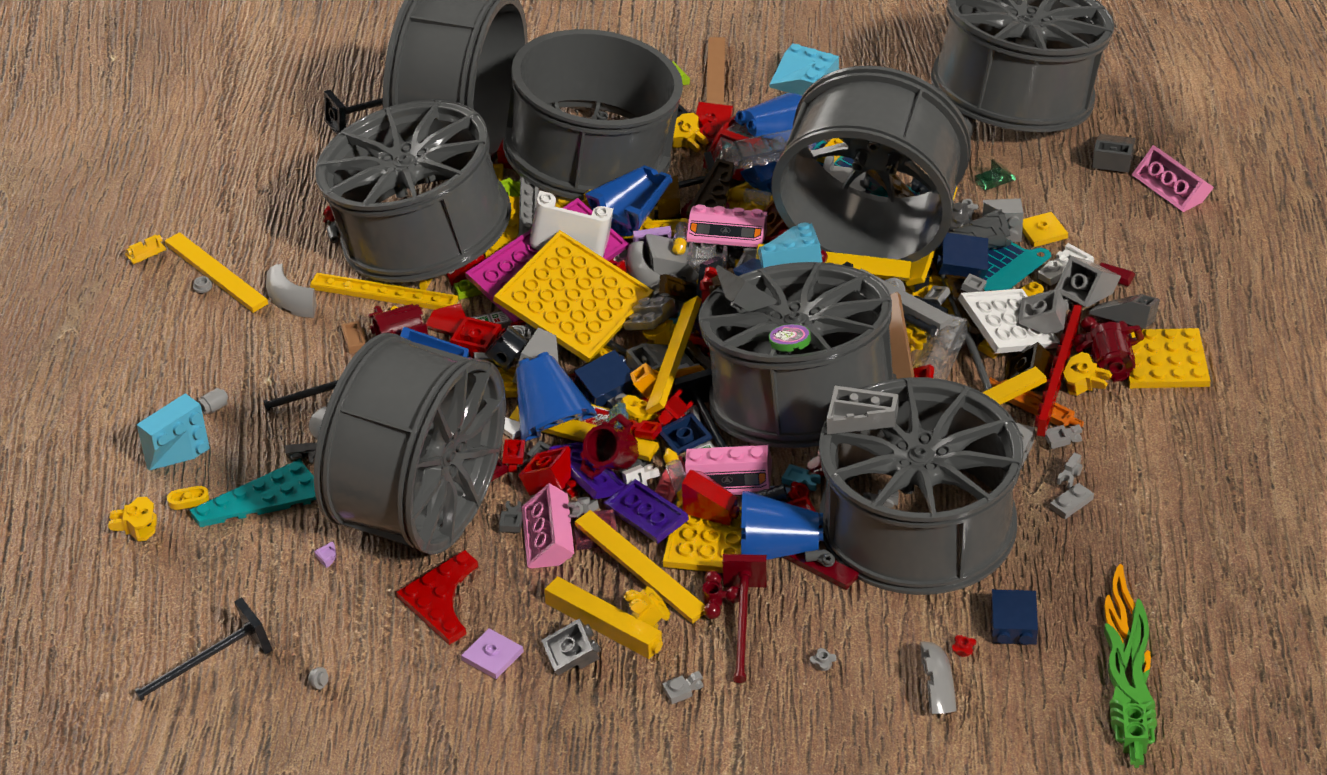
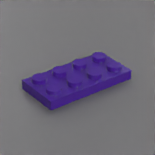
(602, 485)
(646, 511)

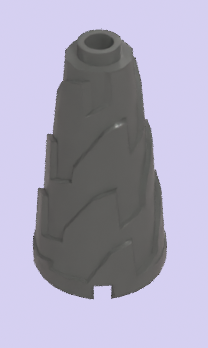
(991, 226)

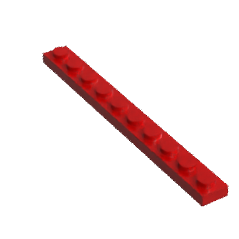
(1056, 372)

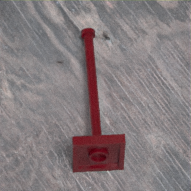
(743, 572)

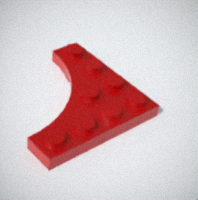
(434, 593)

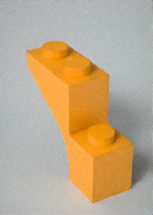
(645, 377)

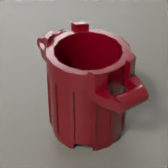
(395, 319)
(1112, 347)
(609, 447)

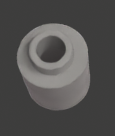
(213, 401)

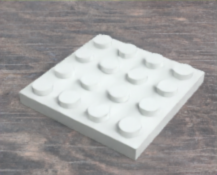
(997, 319)

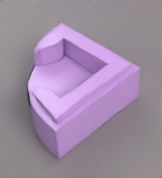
(326, 554)

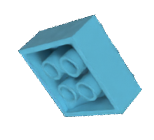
(802, 68)
(792, 246)
(173, 433)

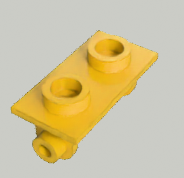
(140, 252)

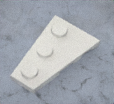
(1053, 269)

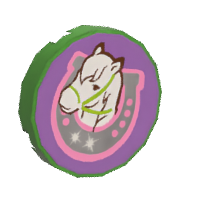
(789, 336)

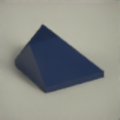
(685, 434)

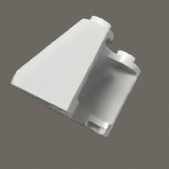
(587, 229)

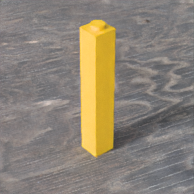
(603, 617)

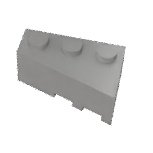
(860, 410)

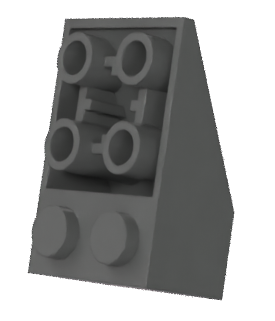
(1113, 153)
(1133, 310)
(651, 354)

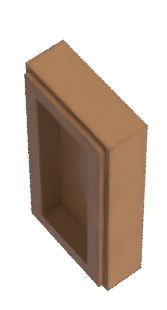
(353, 336)

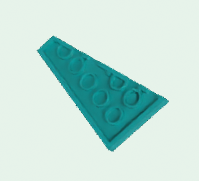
(263, 495)

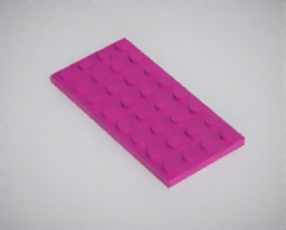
(504, 264)

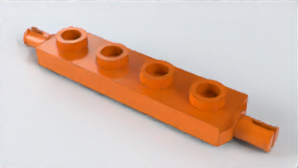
(1030, 402)

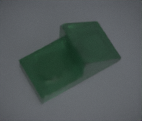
(995, 177)

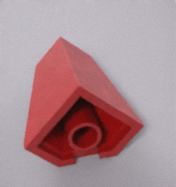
(708, 499)

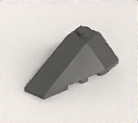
(742, 292)

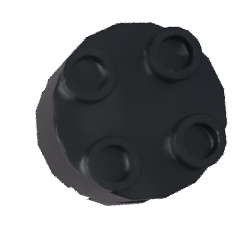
(506, 348)

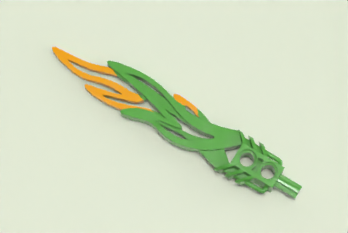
(1131, 706)

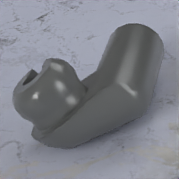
(333, 232)
(821, 556)

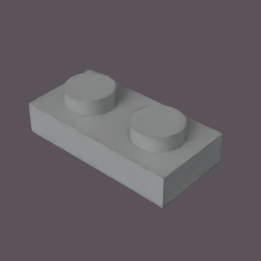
(1071, 501)

